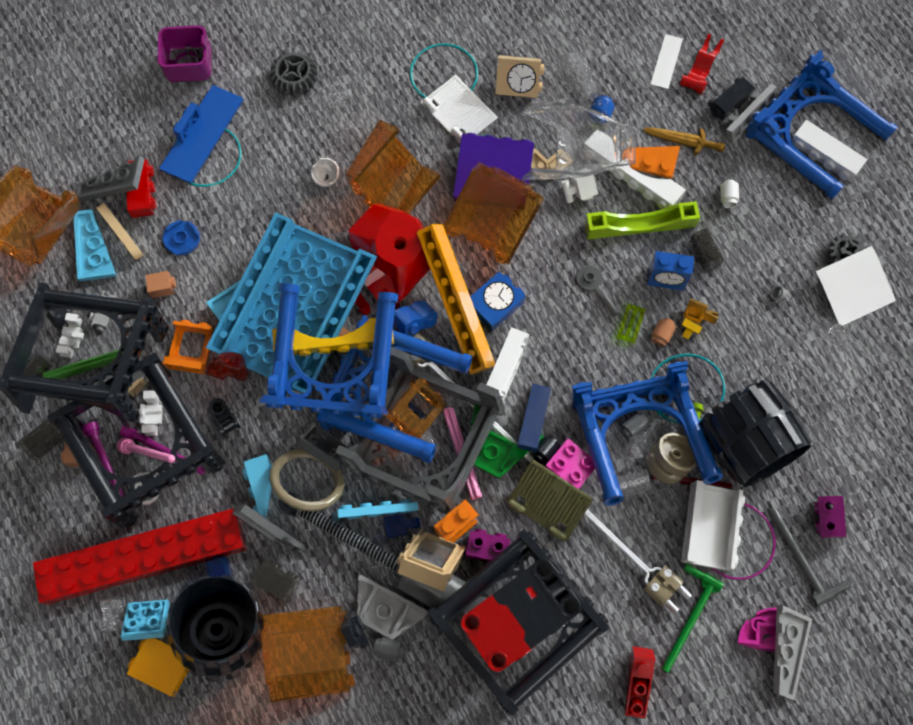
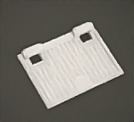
(458, 108)

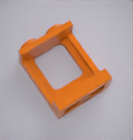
(184, 363)
(456, 522)

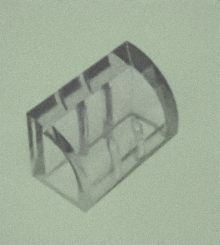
(634, 483)

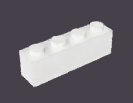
(828, 151)

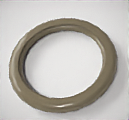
(296, 503)

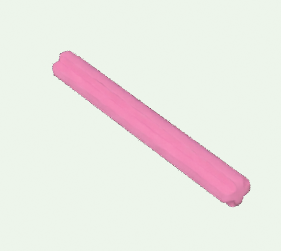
(458, 441)

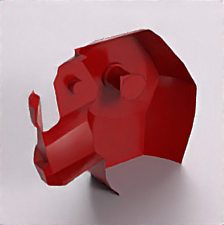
(395, 242)

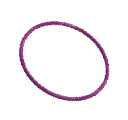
(771, 557)

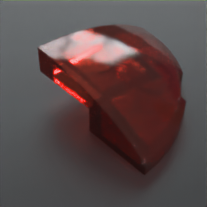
(228, 364)

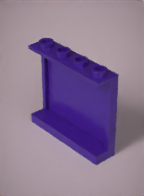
(504, 153)

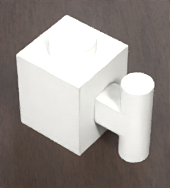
(583, 188)

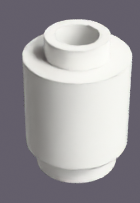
(729, 193)

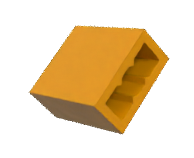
(157, 666)

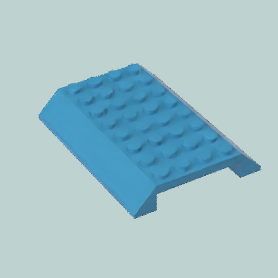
(328, 282)

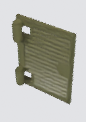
(549, 500)

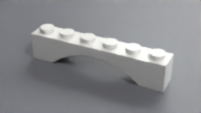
(662, 191)

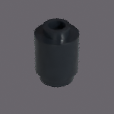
(546, 450)

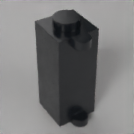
(731, 98)

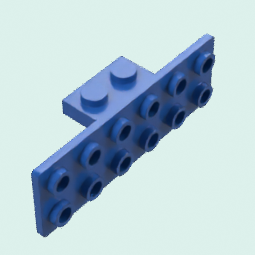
(199, 133)

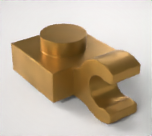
(697, 311)

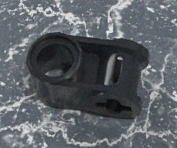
(225, 419)

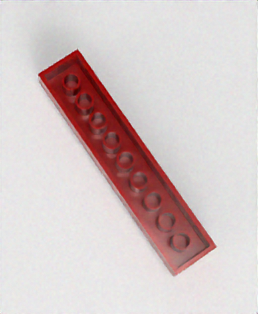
(138, 557)

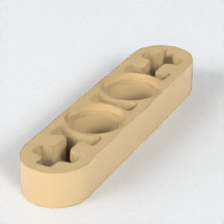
(119, 231)

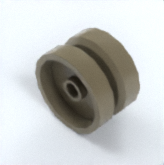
(670, 458)

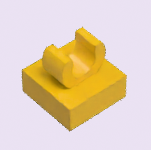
(690, 328)

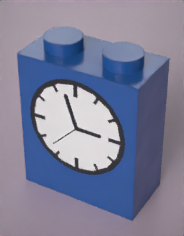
(670, 270)
(497, 300)

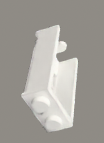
(508, 361)

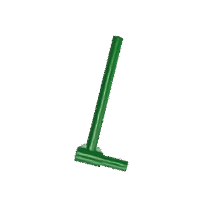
(710, 585)

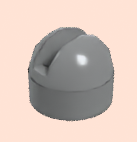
(778, 293)

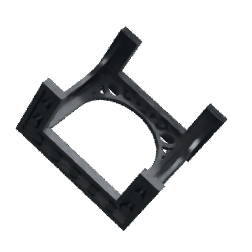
(53, 304)
(121, 509)
(589, 628)

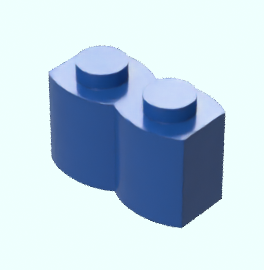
(415, 317)

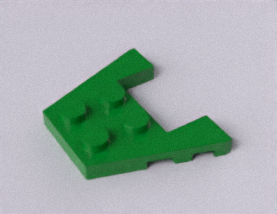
(497, 453)

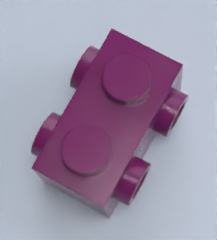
(834, 517)
(487, 550)

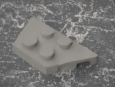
(386, 610)

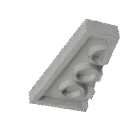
(790, 648)

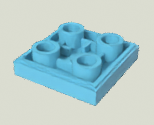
(145, 620)

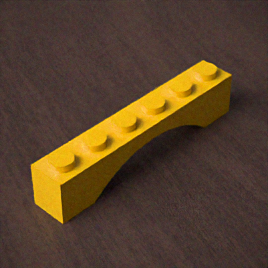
(360, 338)

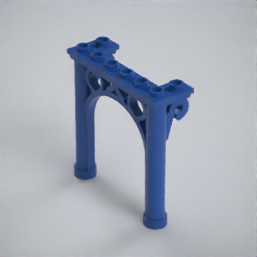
(817, 76)
(283, 355)
(675, 387)
(369, 428)

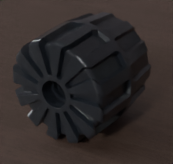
(755, 433)
(213, 605)

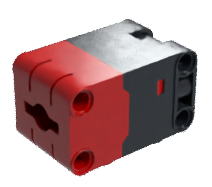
(522, 614)

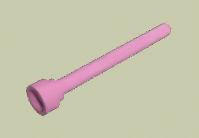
(128, 446)

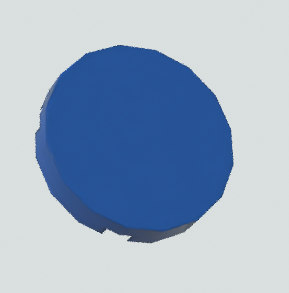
(180, 243)

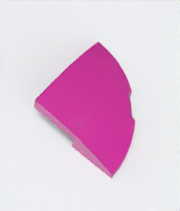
(753, 631)

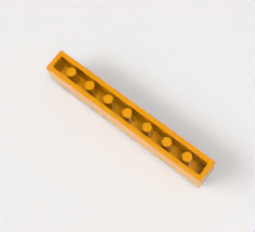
(455, 297)

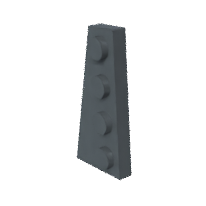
(112, 181)

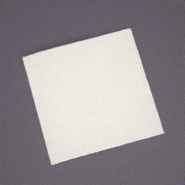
(666, 61)
(856, 285)

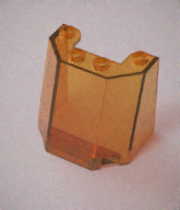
(389, 172)
(494, 211)
(32, 216)
(305, 654)

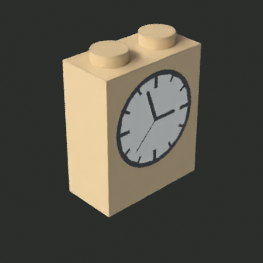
(519, 76)

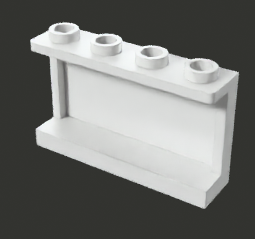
(712, 526)

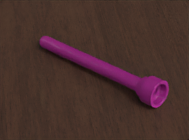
(92, 431)
(133, 434)

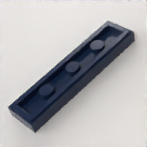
(534, 418)

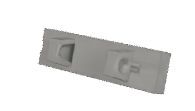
(758, 101)

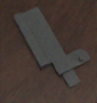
(265, 527)

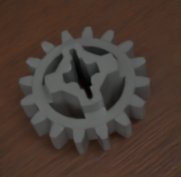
(848, 246)

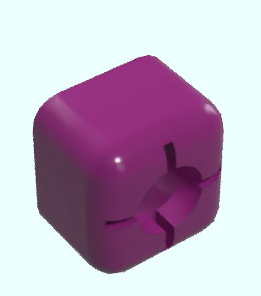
(181, 38)

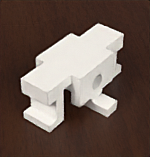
(70, 336)
(150, 414)

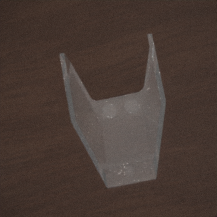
(584, 140)

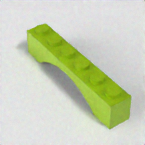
(672, 218)

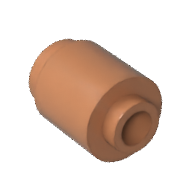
(663, 332)

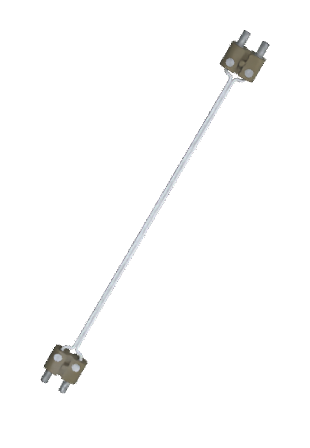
(661, 586)

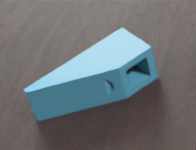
(258, 472)

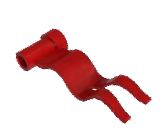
(701, 67)

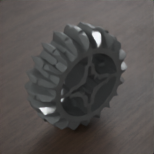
(292, 78)

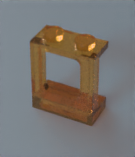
(405, 419)

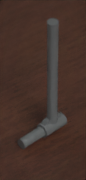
(821, 594)

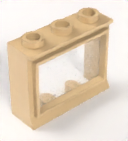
(430, 560)

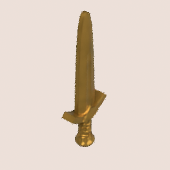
(686, 139)

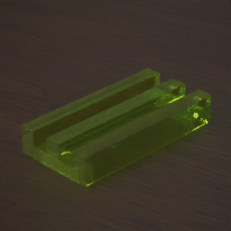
(626, 337)

